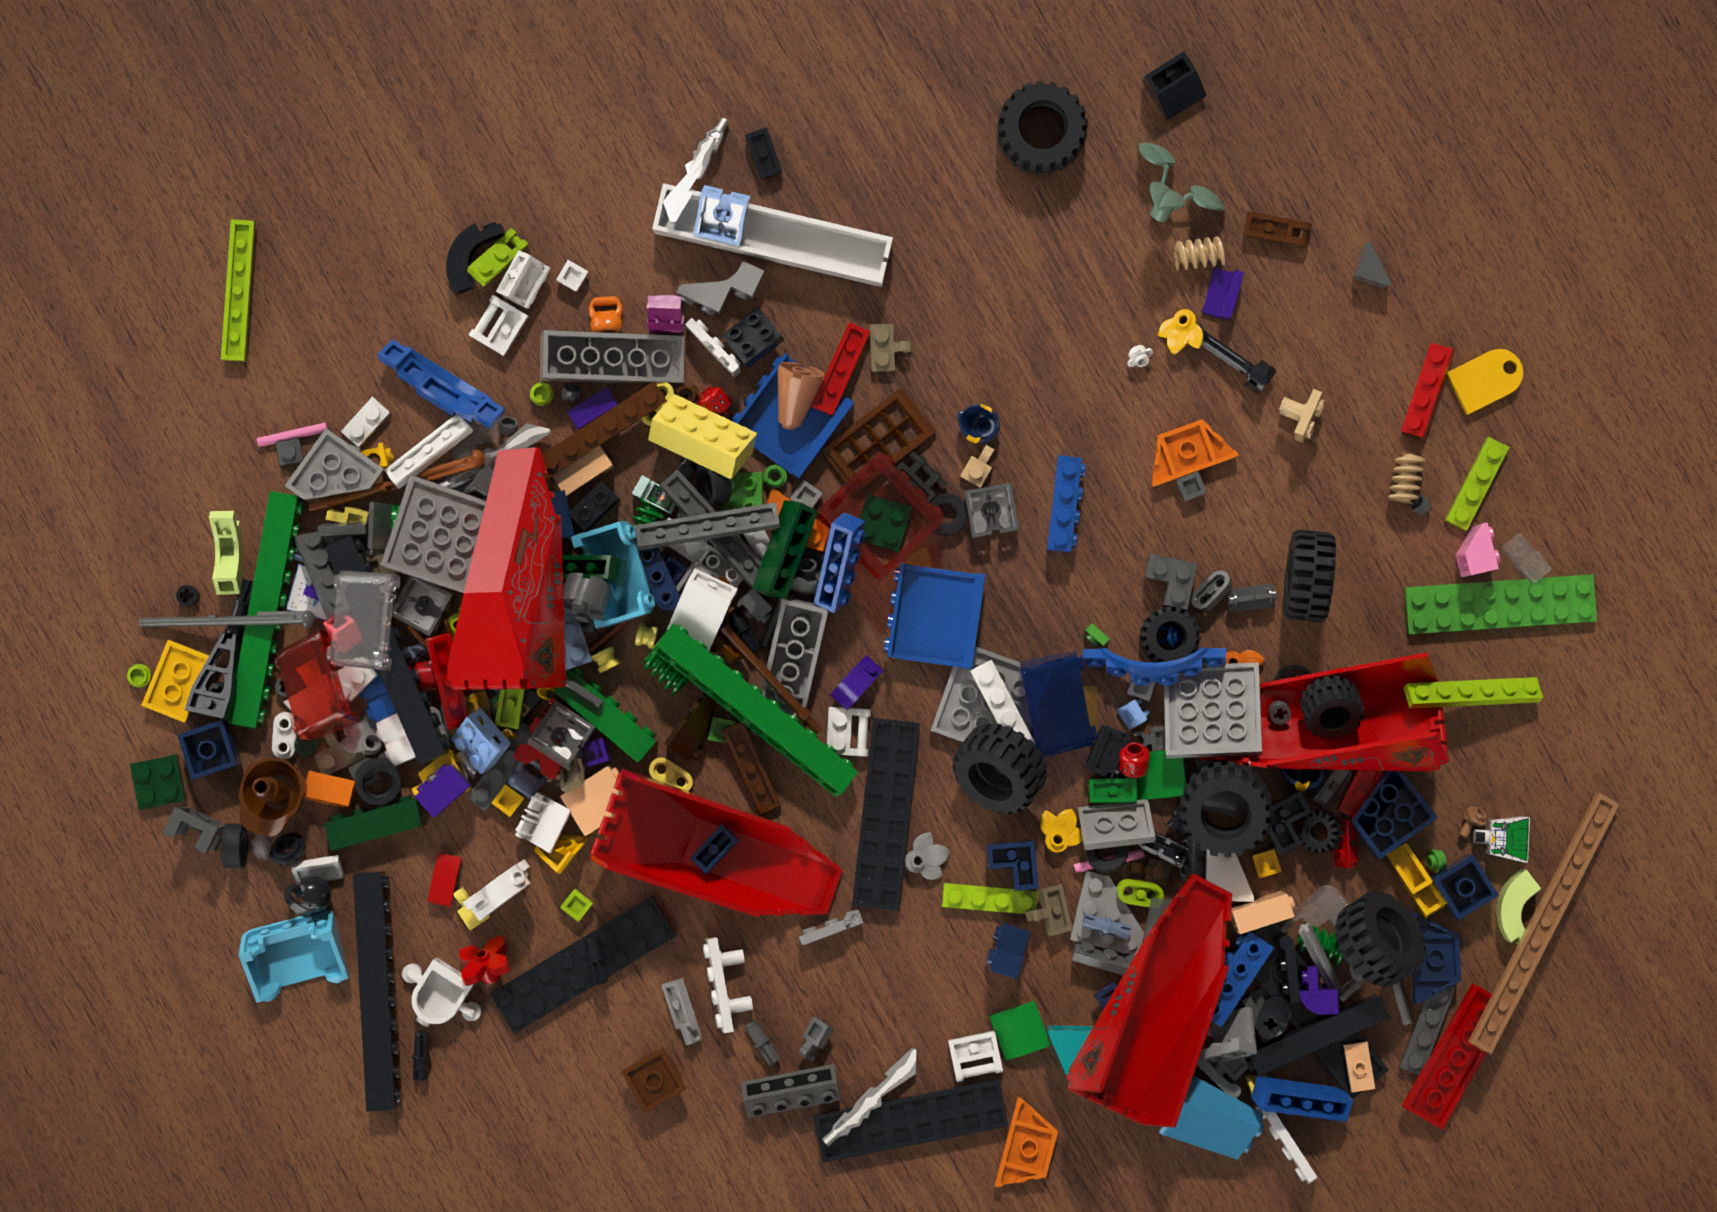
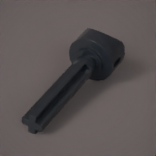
(1256, 375)

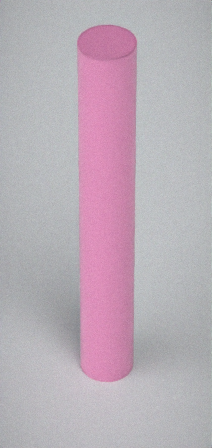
(292, 434)
(1085, 866)

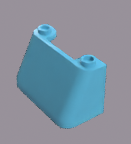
(634, 596)
(292, 953)

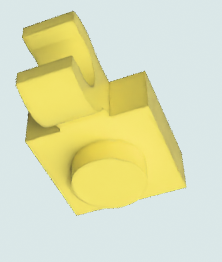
(349, 515)
(467, 916)

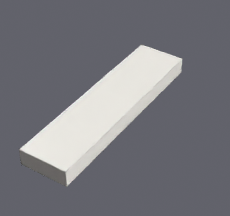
(428, 450)

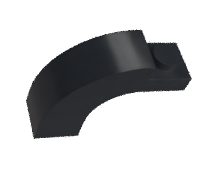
(462, 252)

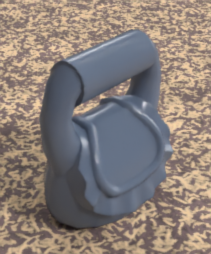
(525, 781)

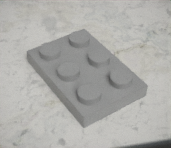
(1116, 824)

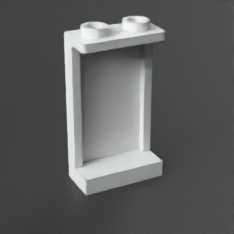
(703, 606)

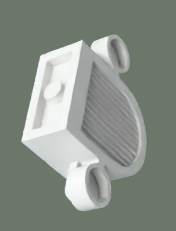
(499, 890)
(440, 993)

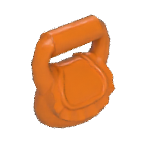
(606, 321)

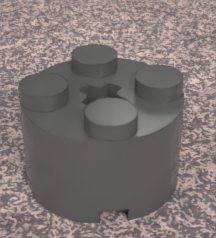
(586, 597)

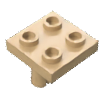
(1303, 414)

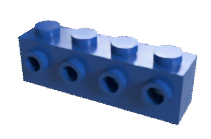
(1064, 503)
(839, 562)
(1243, 966)
(1301, 1099)

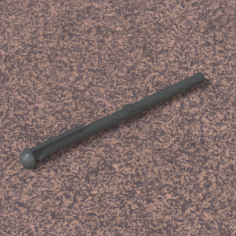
(305, 617)

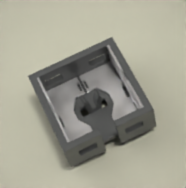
(989, 499)
(413, 600)
(553, 727)

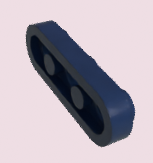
(663, 586)

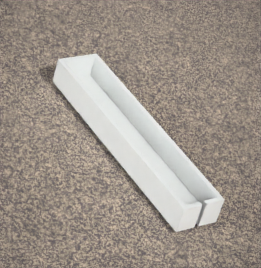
(790, 241)

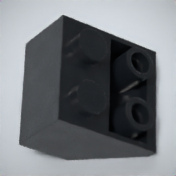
(1174, 86)

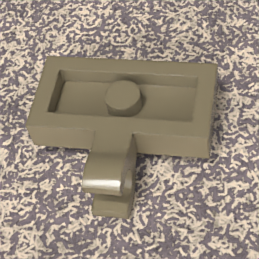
(884, 348)
(336, 756)
(572, 777)
(1053, 910)

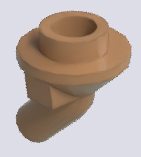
(1474, 817)

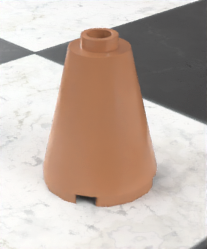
(796, 392)

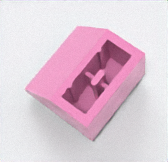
(1477, 552)

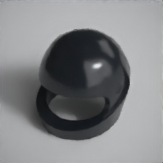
(313, 891)

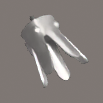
(463, 759)

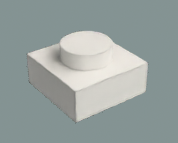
(572, 276)

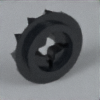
(285, 843)

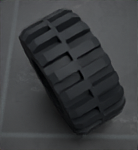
(1051, 98)
(1309, 575)
(999, 768)
(1218, 838)
(1380, 939)

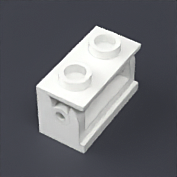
(523, 279)

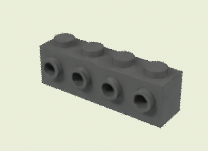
(790, 1091)

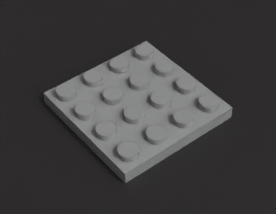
(434, 534)
(965, 707)
(1214, 712)

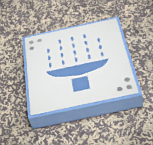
(301, 602)

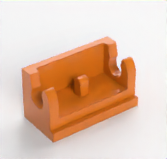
(330, 790)

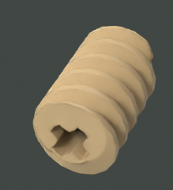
(1199, 252)
(1406, 478)

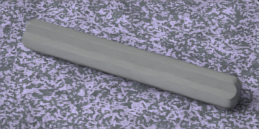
(1319, 956)

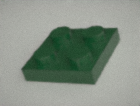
(884, 522)
(158, 782)

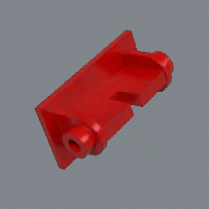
(1346, 855)

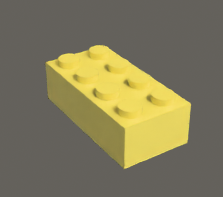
(702, 436)

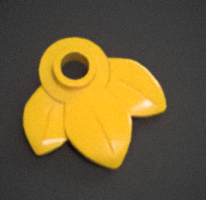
(1180, 334)
(1061, 826)

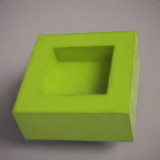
(576, 905)

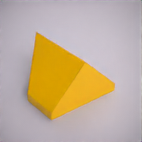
(563, 852)

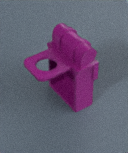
(665, 314)

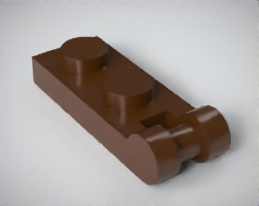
(1276, 229)

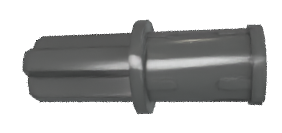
(762, 1042)

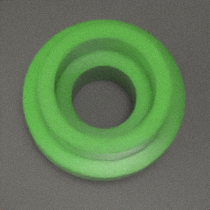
(775, 469)
(1436, 860)

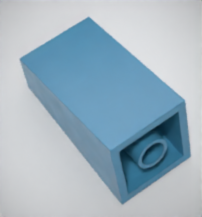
(1215, 1121)

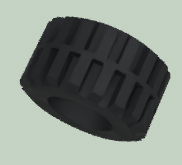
(1169, 615)
(1334, 721)

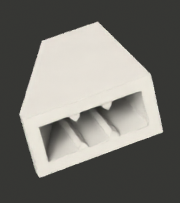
(1228, 875)

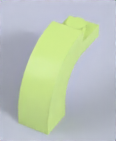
(228, 552)
(1510, 904)

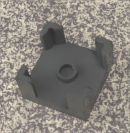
(185, 817)

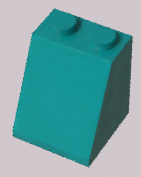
(1067, 1042)

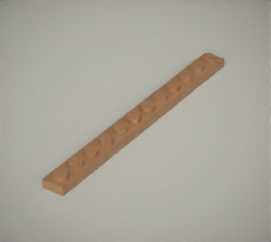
(1543, 923)

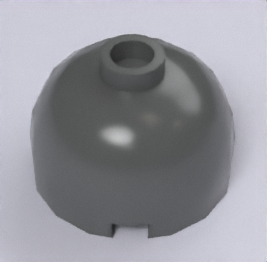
(808, 572)

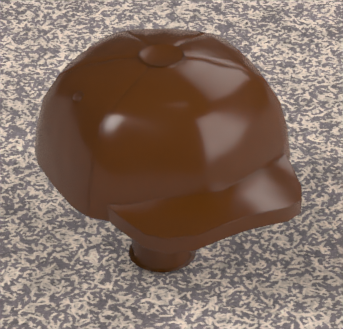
(270, 795)

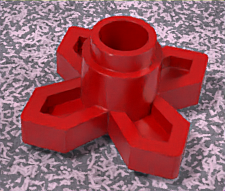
(526, 754)
(484, 963)

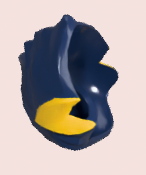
(979, 423)
(1303, 778)

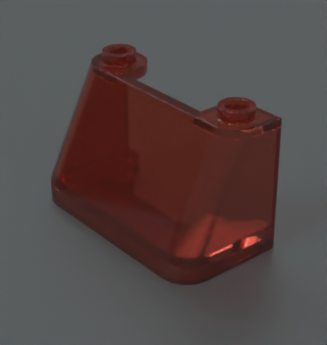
(314, 688)

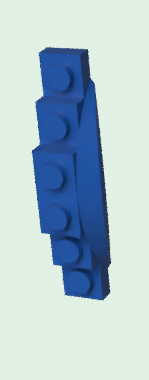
(440, 386)
(1163, 672)

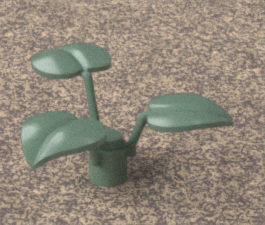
(1166, 199)

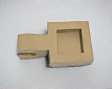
(977, 469)

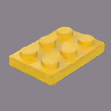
(173, 680)

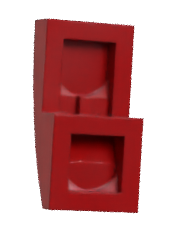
(444, 879)

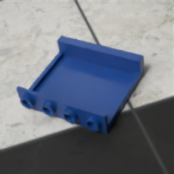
(788, 448)
(935, 616)

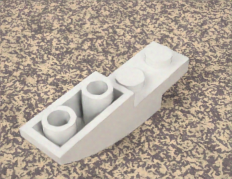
(708, 559)

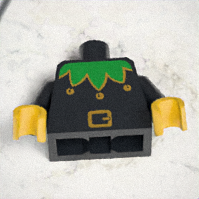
(531, 700)

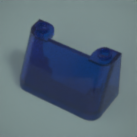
(1057, 703)

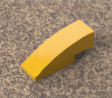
(1416, 880)

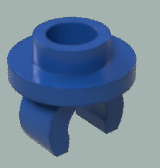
(1173, 637)

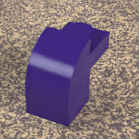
(856, 682)
(1314, 998)

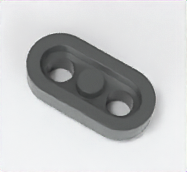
(1211, 591)

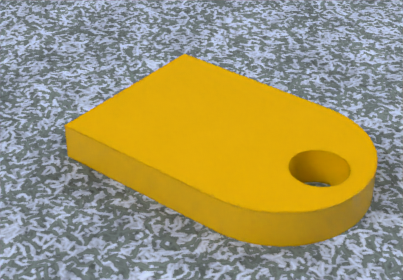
(1484, 379)

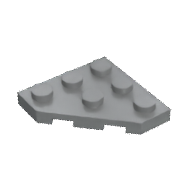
(333, 469)
(1100, 899)

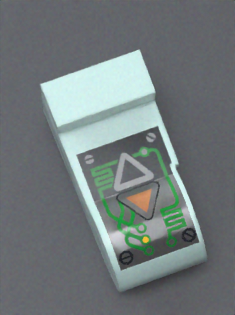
(653, 494)

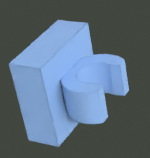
(1132, 714)

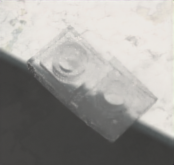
(1525, 558)
(261, 846)

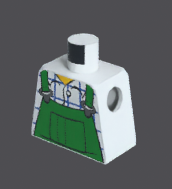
(1505, 837)

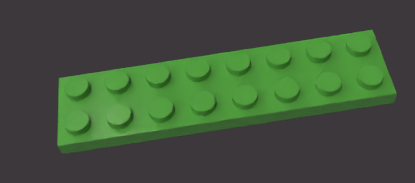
(1500, 604)

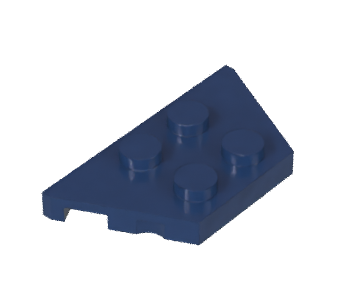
(1441, 964)

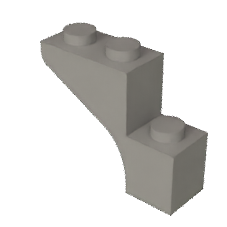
(714, 295)

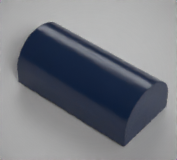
(714, 848)

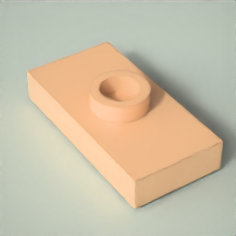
(1358, 1066)

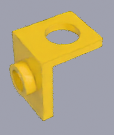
(384, 452)

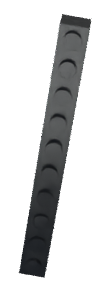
(402, 680)
(376, 991)

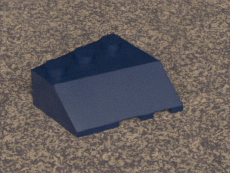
(1391, 814)

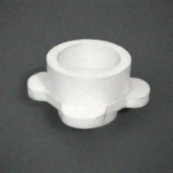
(1139, 356)

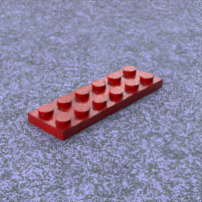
(1450, 1063)

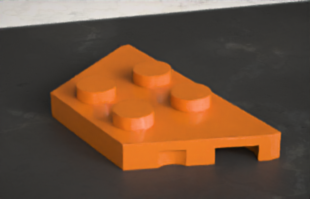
(1188, 451)
(1027, 1146)

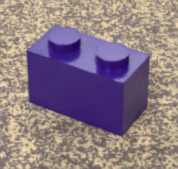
(442, 790)

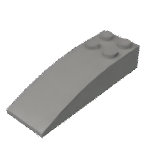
(611, 357)
(795, 650)

